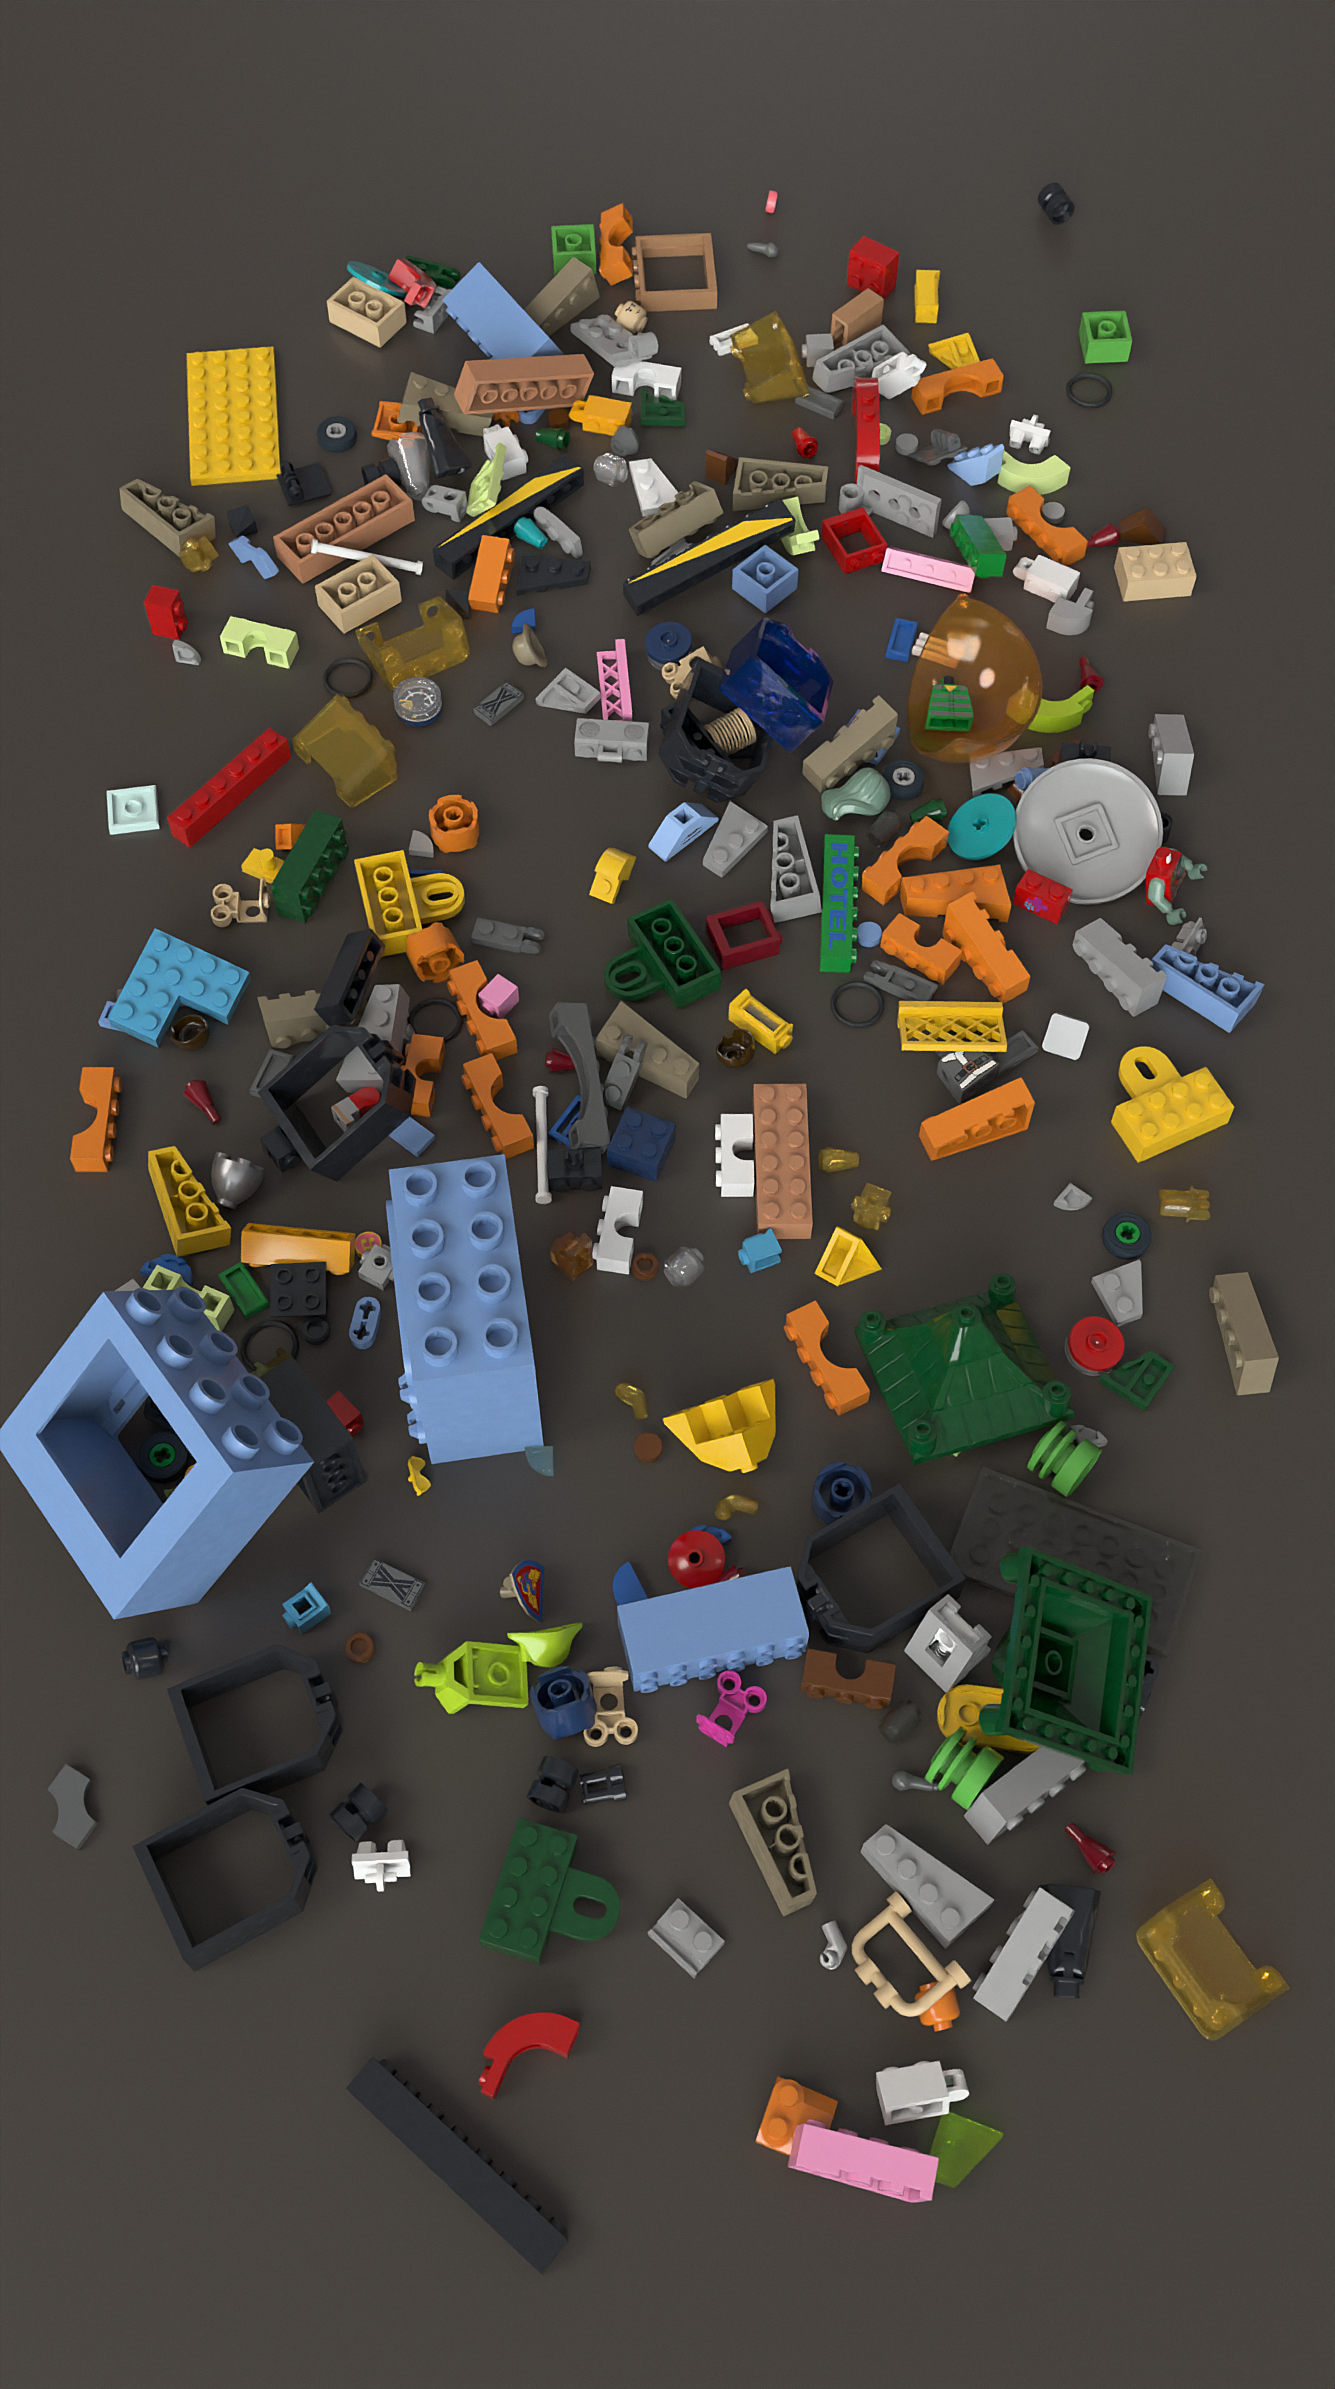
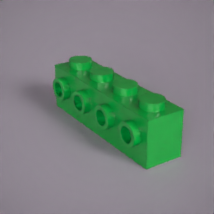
(978, 545)

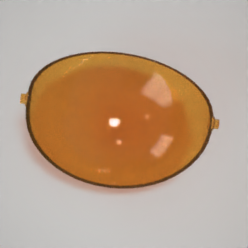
(995, 665)

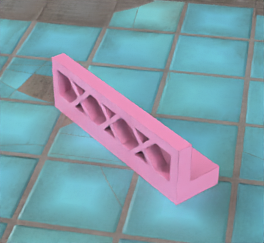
(928, 569)
(622, 683)

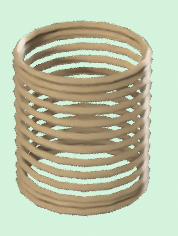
(711, 728)

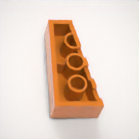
(931, 893)
(984, 949)
(978, 1120)

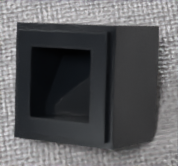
(242, 521)
(459, 602)

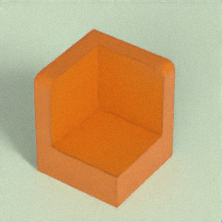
(287, 835)

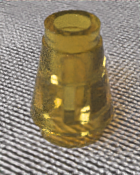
(837, 1159)

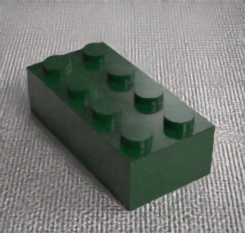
(310, 867)

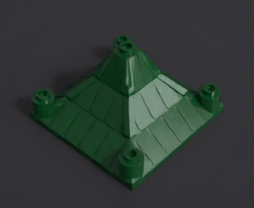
(962, 1373)
(1071, 1662)

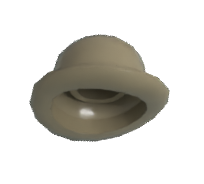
(529, 649)

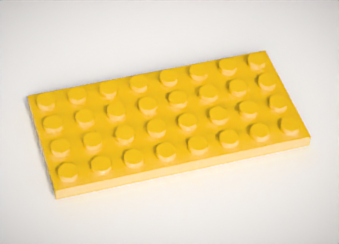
(233, 416)

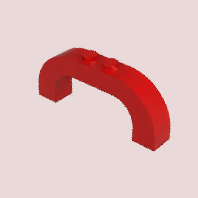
(867, 411)

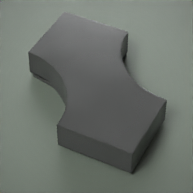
(73, 1820)

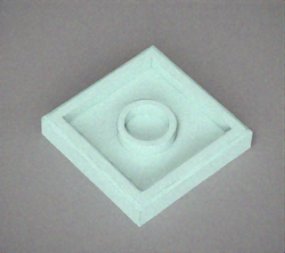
(133, 809)

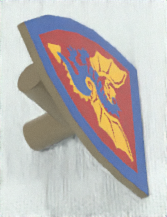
(527, 1585)

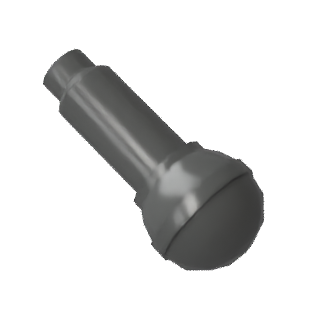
(770, 249)
(904, 1780)

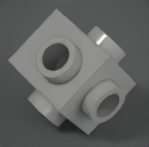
(373, 1274)

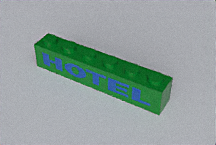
(837, 903)

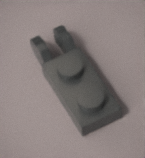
(506, 936)
(900, 982)
(623, 1074)

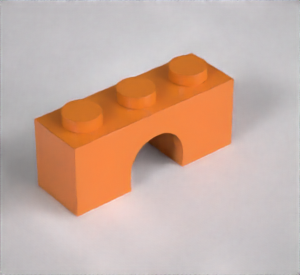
(935, 961)
(424, 1056)

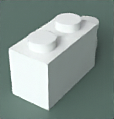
(898, 374)
(515, 457)
(1047, 578)
(918, 2091)

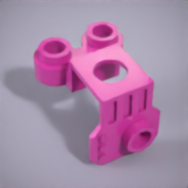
(732, 1704)

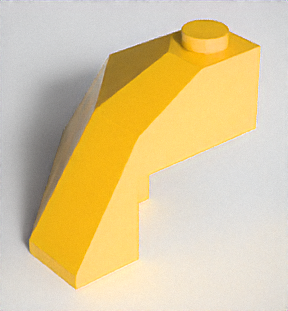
(730, 1429)

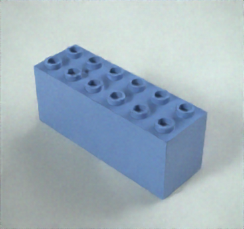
(496, 318)
(712, 1629)

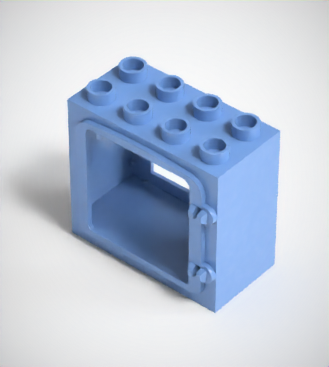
(462, 1310)
(92, 1493)

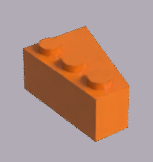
(491, 574)

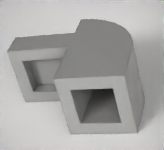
(1071, 617)

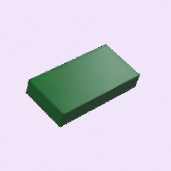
(243, 1290)

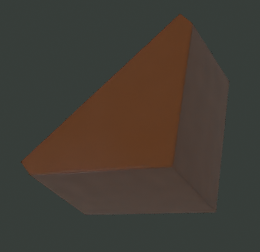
(719, 466)
(1142, 528)

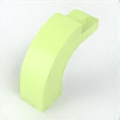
(1042, 477)
(801, 539)

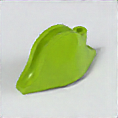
(546, 1646)

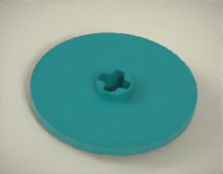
(375, 278)
(999, 821)

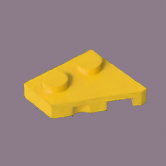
(955, 351)

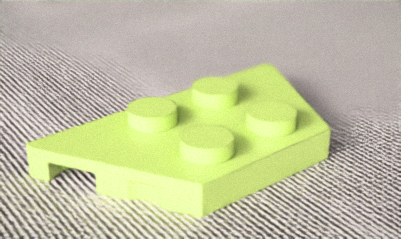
(487, 484)

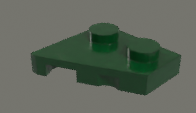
(661, 411)
(1139, 1379)

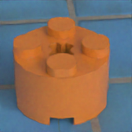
(454, 824)
(433, 952)

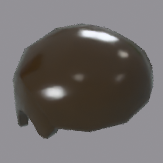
(190, 1032)
(736, 1049)

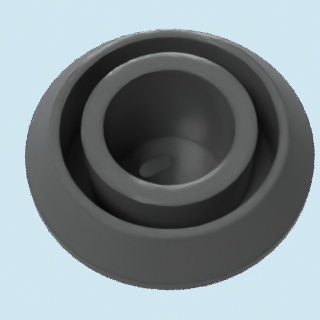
(624, 441)

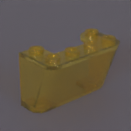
(419, 651)
(347, 751)

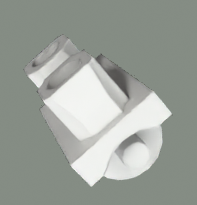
(1031, 432)
(381, 1866)

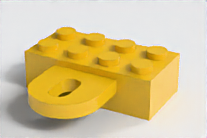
(400, 904)
(1167, 1107)

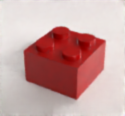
(872, 267)

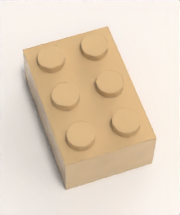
(366, 312)
(1155, 571)
(358, 593)

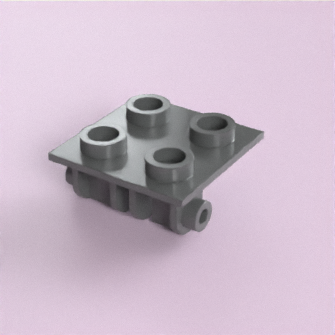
(943, 445)

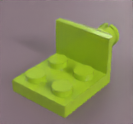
(477, 1675)

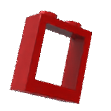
(857, 521)

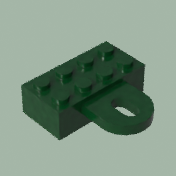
(665, 956)
(539, 1895)

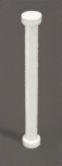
(359, 555)
(543, 1195)

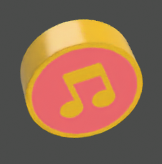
(366, 1241)

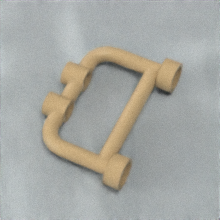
(886, 1994)

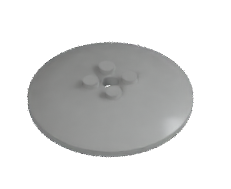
(1095, 798)

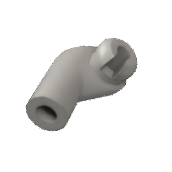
(836, 1946)

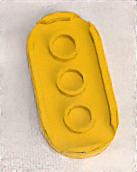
(962, 1708)

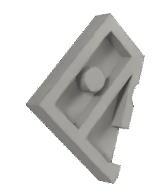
(569, 694)
(1121, 1292)

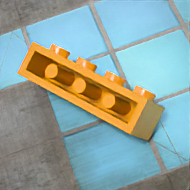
(281, 1244)

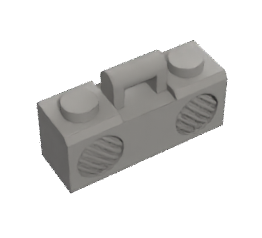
(611, 740)

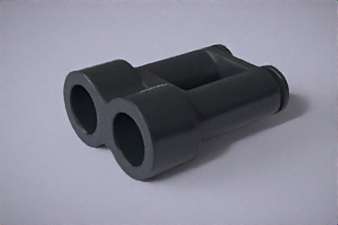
(615, 1785)

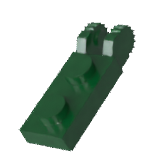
(438, 272)

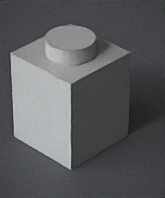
(816, 347)
(1003, 531)

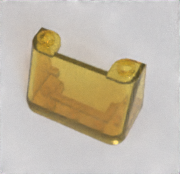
(769, 361)
(1206, 1964)

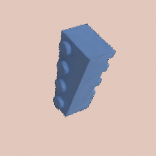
(1206, 989)

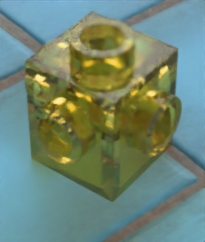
(198, 554)
(872, 1207)

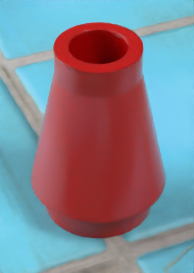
(805, 443)

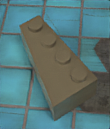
(564, 297)
(769, 481)
(165, 516)
(676, 520)
(295, 1020)
(663, 1060)
(1244, 1333)

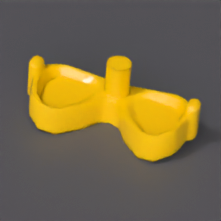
(420, 1483)

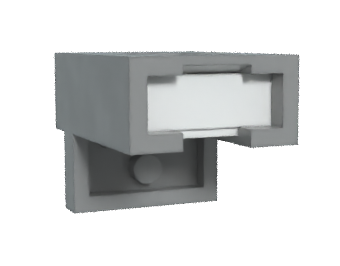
(947, 1644)

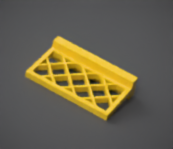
(944, 1016)

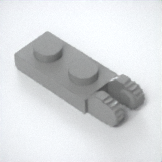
(558, 531)

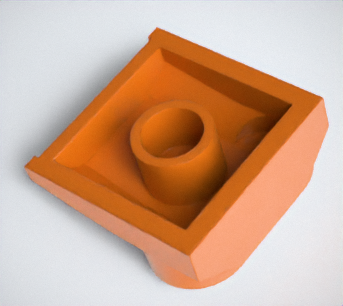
(387, 425)
(789, 2107)

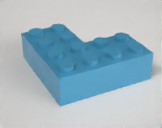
(175, 974)

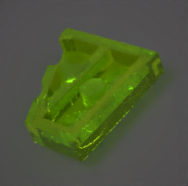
(960, 2147)

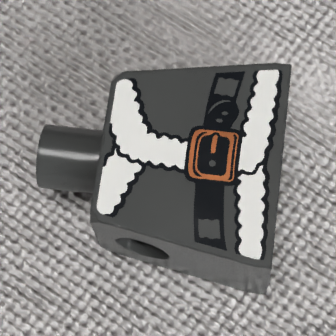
(965, 1072)

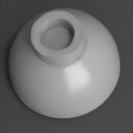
(961, 509)

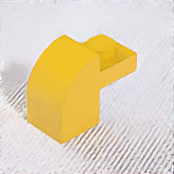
(611, 870)

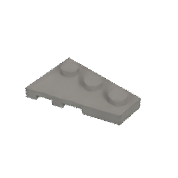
(1002, 768)
(733, 839)

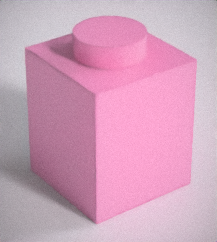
(498, 997)

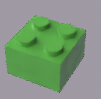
(574, 242)
(1105, 336)

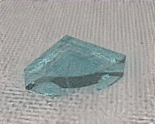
(540, 1459)

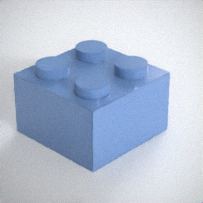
(765, 578)

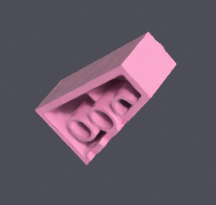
(863, 2162)

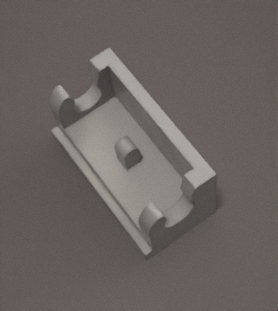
(434, 314)

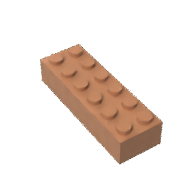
(522, 383)
(348, 523)
(782, 1160)

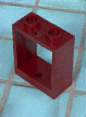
(745, 953)

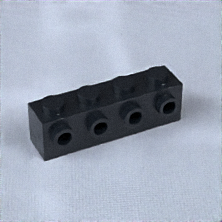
(694, 732)
(349, 977)

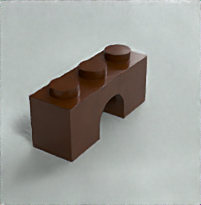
(822, 1680)

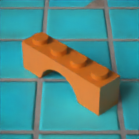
(615, 228)
(978, 378)
(1061, 544)
(922, 841)
(492, 1034)
(509, 1131)
(92, 1148)
(842, 1386)

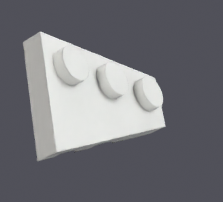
(651, 486)

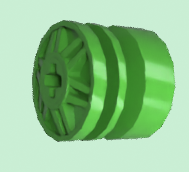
(1063, 1458)
(963, 1767)

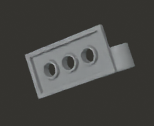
(614, 341)
(862, 495)

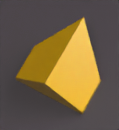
(846, 1259)

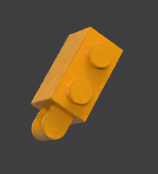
(601, 414)

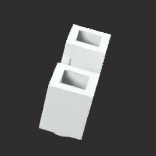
(663, 378)
(735, 1175)
(622, 1209)

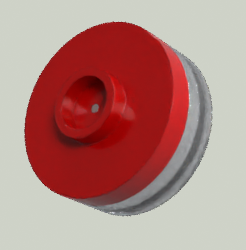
(1094, 1346)

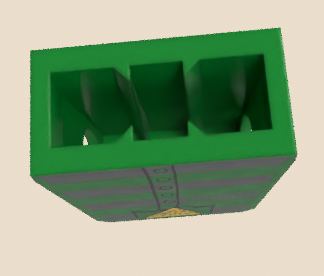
(949, 707)

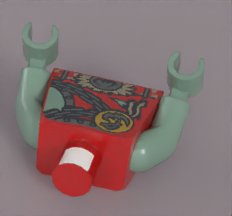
(1165, 878)

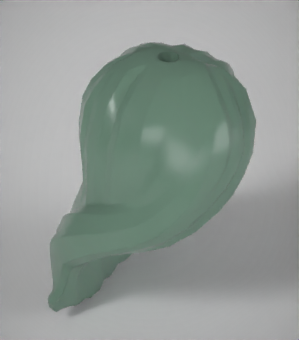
(863, 794)

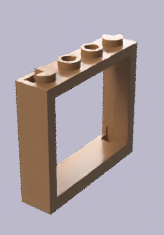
(675, 246)

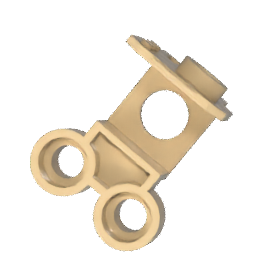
(676, 674)
(233, 907)
(610, 1721)

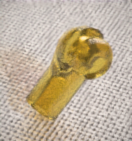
(633, 1397)
(733, 1503)

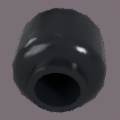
(144, 1658)

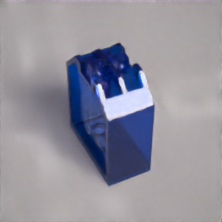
(778, 683)

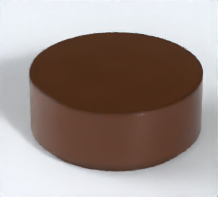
(558, 418)
(645, 1266)
(648, 1447)
(360, 1648)

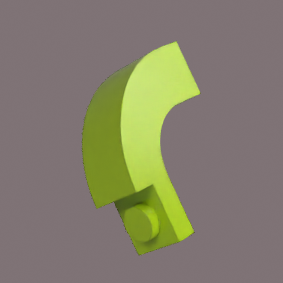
(1062, 715)

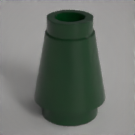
(554, 437)
(933, 809)

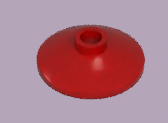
(711, 1559)

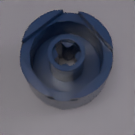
(842, 1480)
(564, 1702)

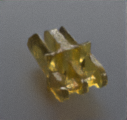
(1181, 1203)

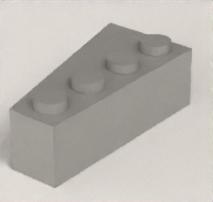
(856, 359)
(793, 878)
(1119, 967)
(1021, 1792)
(931, 1889)

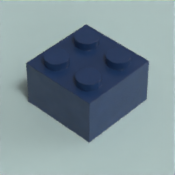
(641, 1144)

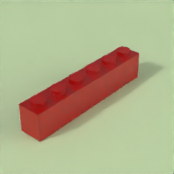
(229, 787)

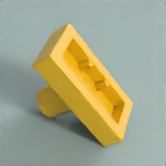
(262, 864)

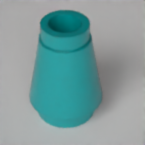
(530, 533)

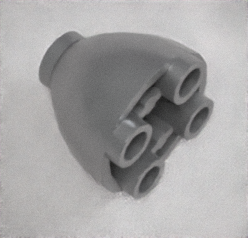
(234, 1179)

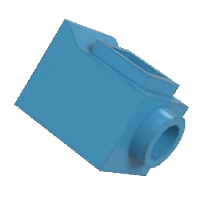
(760, 1251)
(312, 1616)

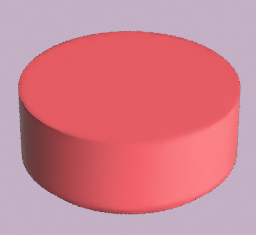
(771, 202)

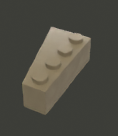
(421, 387)
(852, 746)
(775, 1837)

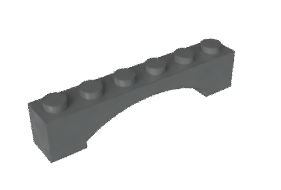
(573, 1028)

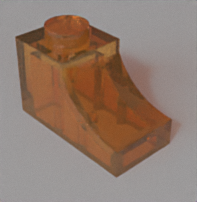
(572, 1254)

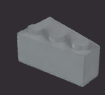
(1171, 753)

